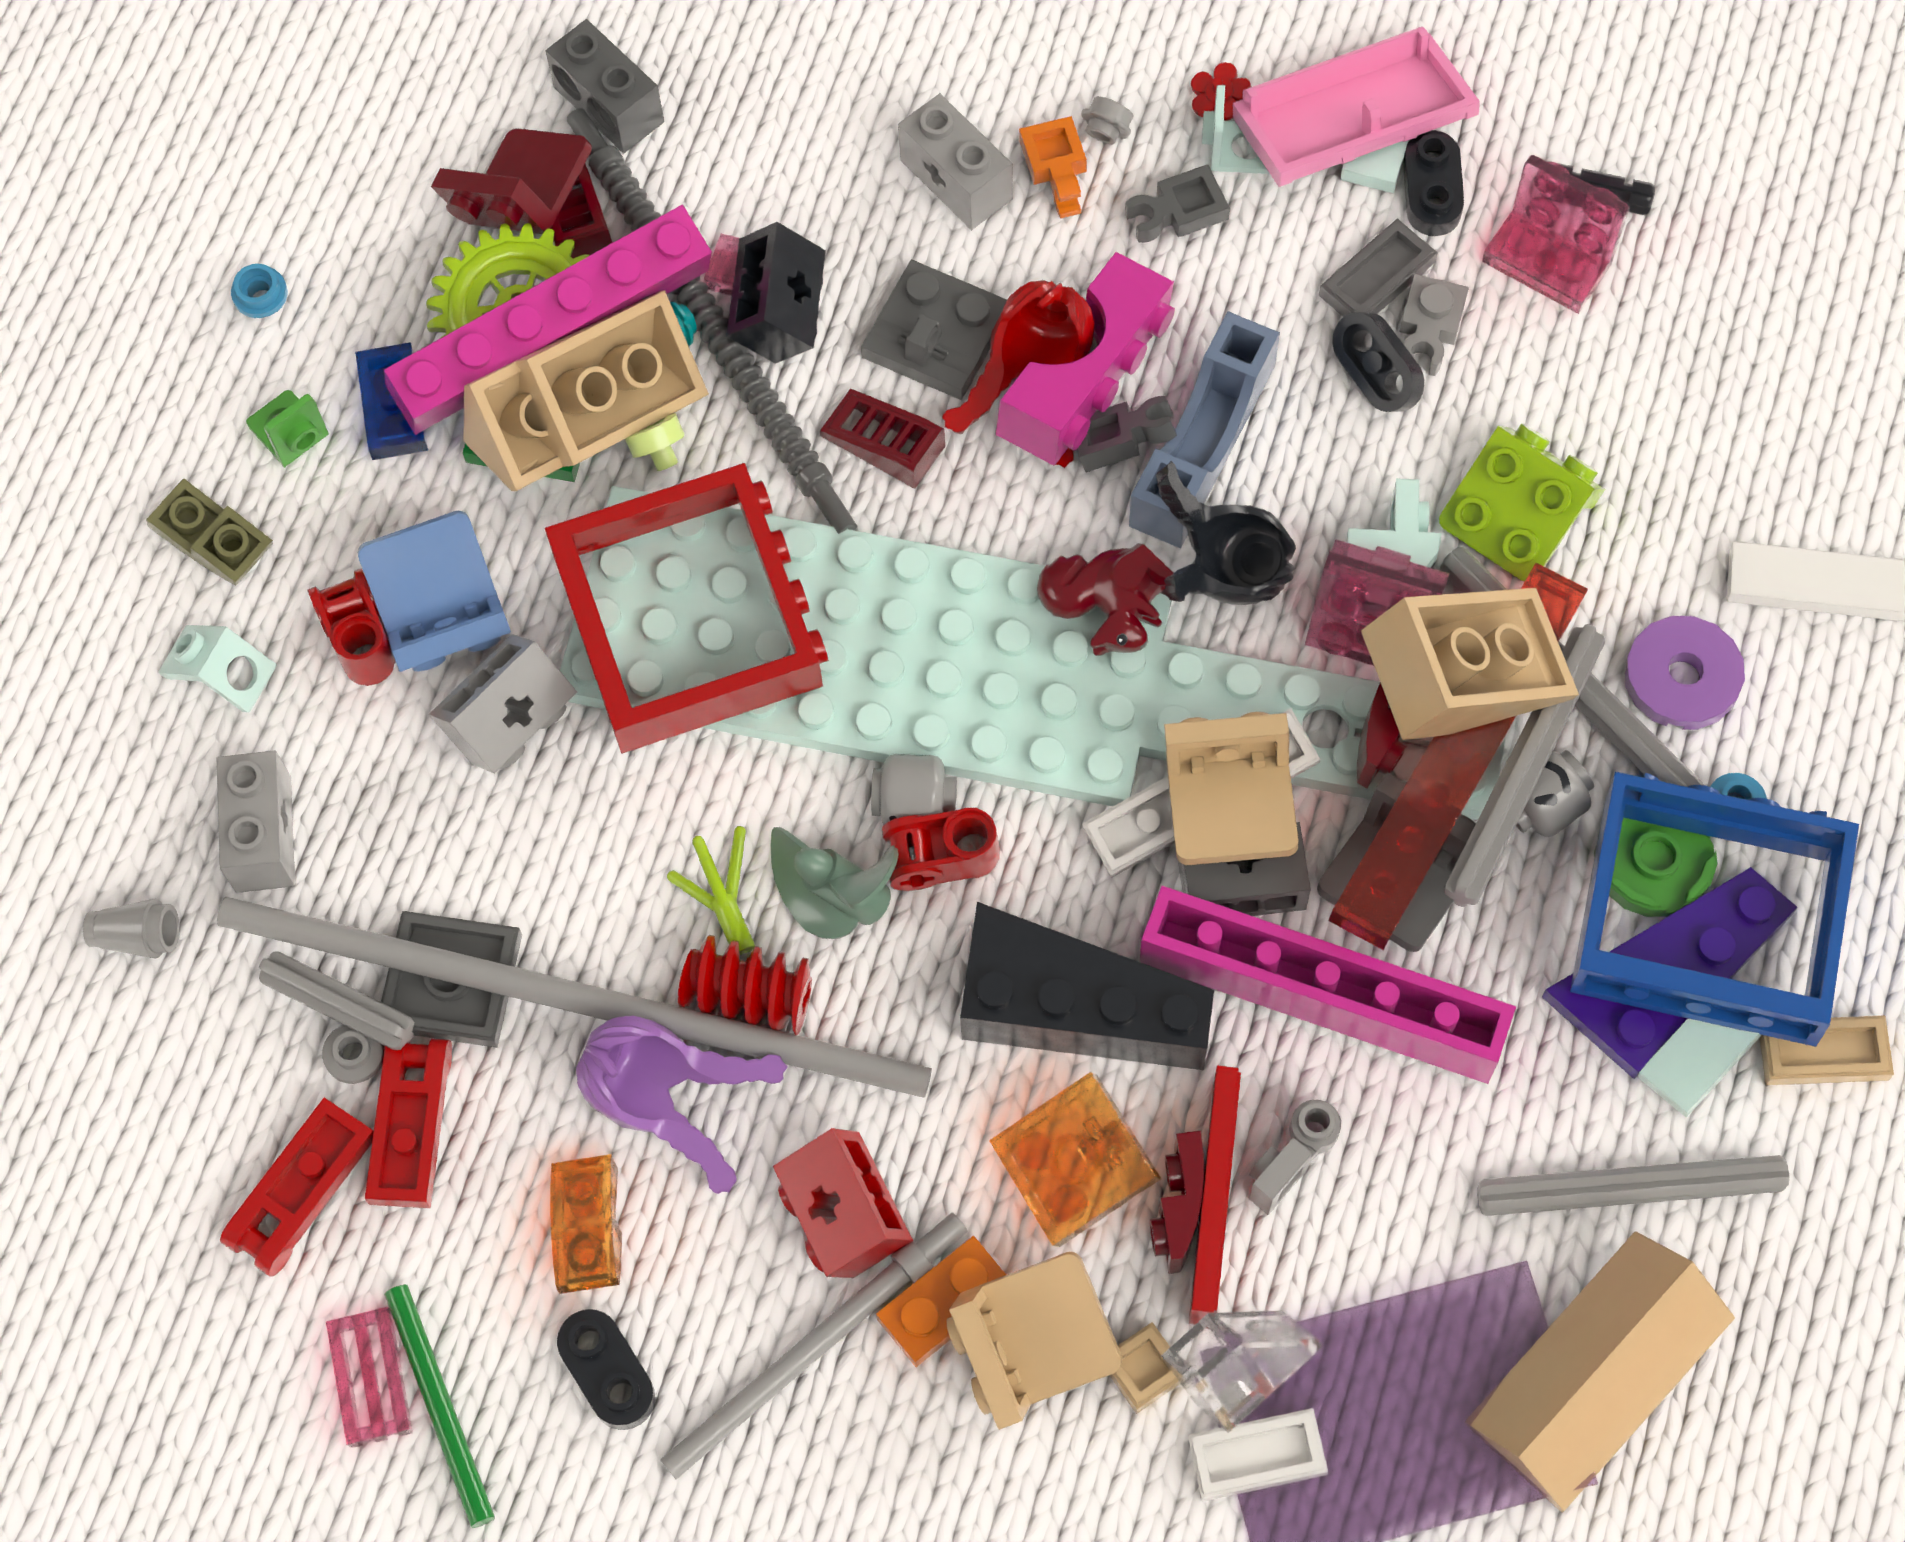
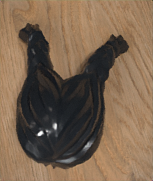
(1237, 548)

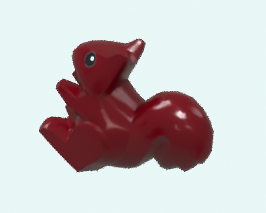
(1116, 582)

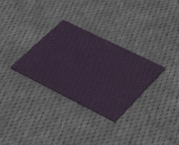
(1398, 1412)

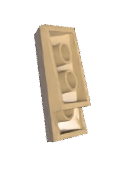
(581, 393)
(1603, 1367)

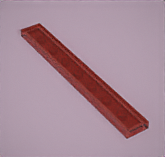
(1435, 800)

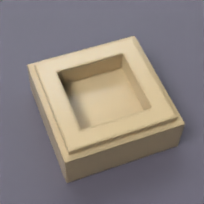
(1143, 1371)

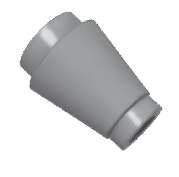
(134, 928)

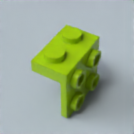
(1519, 500)

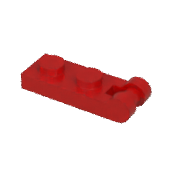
(408, 1126)
(298, 1186)

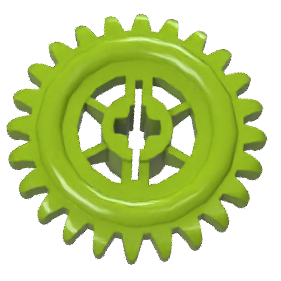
(491, 262)

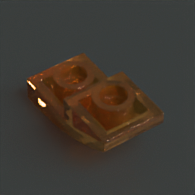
(585, 1224)

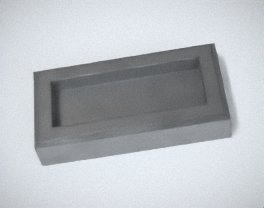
(1378, 271)

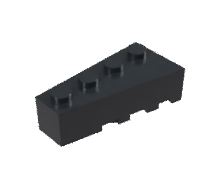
(1076, 998)

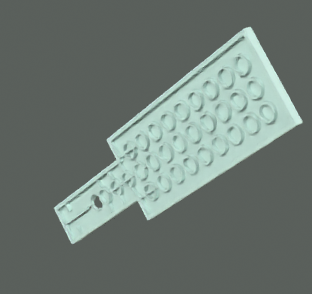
(939, 660)

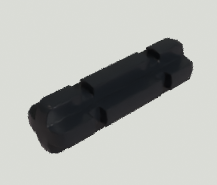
(1637, 195)

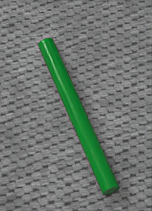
(439, 1406)

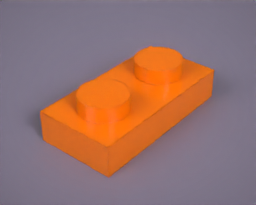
(921, 1312)

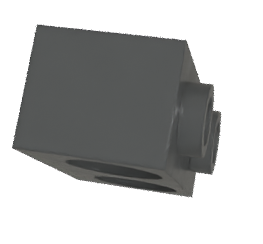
(606, 84)

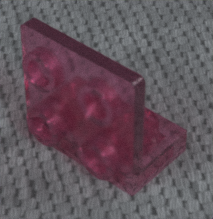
(1558, 234)

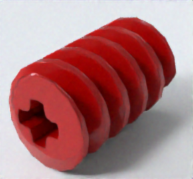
(746, 985)

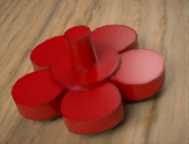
(1205, 87)

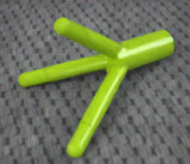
(724, 899)

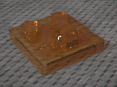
(1075, 1159)

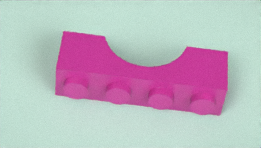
(1053, 404)

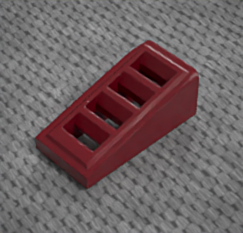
(584, 218)
(907, 468)

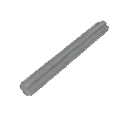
(1633, 1185)

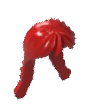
(1038, 326)

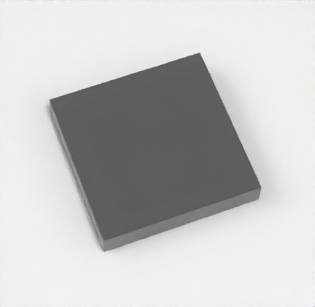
(448, 1008)

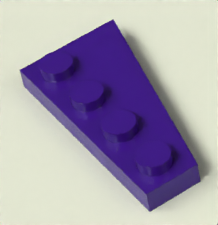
(1706, 936)

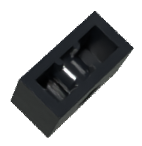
(776, 293)

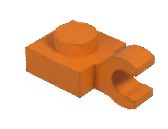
(1056, 156)

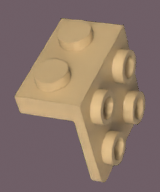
(1231, 788)
(1032, 1336)

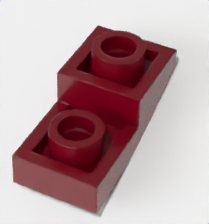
(1379, 741)
(1178, 1215)

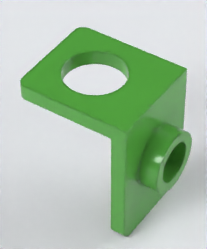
(291, 431)

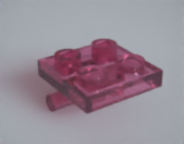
(1360, 588)

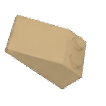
(1467, 660)

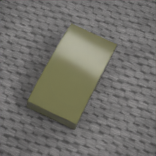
(209, 533)

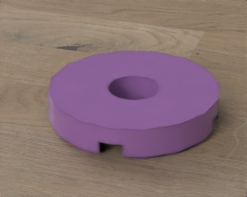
(1695, 643)

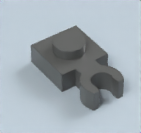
(1184, 201)
(1118, 431)

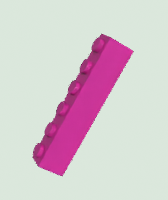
(646, 261)
(1326, 984)

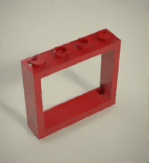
(718, 698)

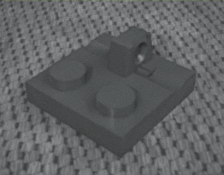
(934, 329)

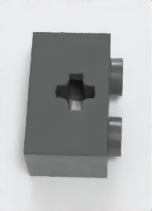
(1269, 888)

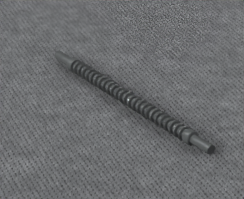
(811, 476)

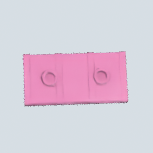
(1353, 105)

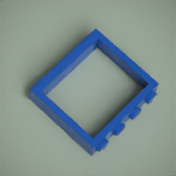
(1699, 994)

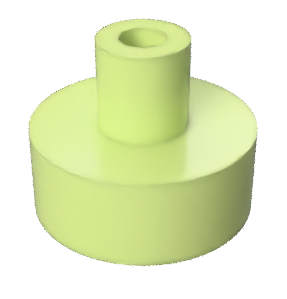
(657, 442)

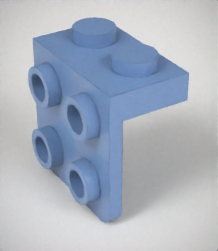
(433, 591)

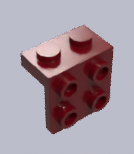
(523, 183)

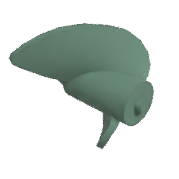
(826, 889)

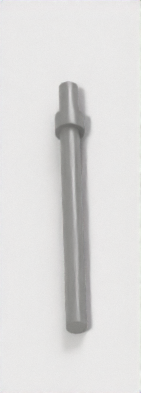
(908, 1265)

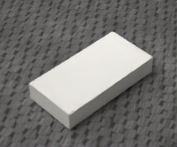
(1257, 1455)

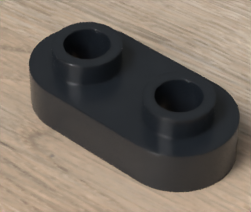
(1433, 178)
(1379, 367)
(605, 1367)

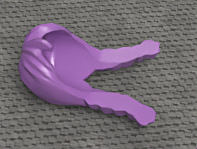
(628, 1078)

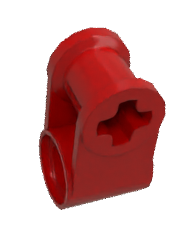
(353, 621)
(936, 848)

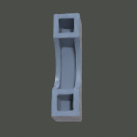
(1215, 415)

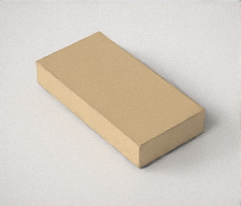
(1848, 1052)

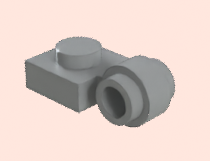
(1280, 1171)

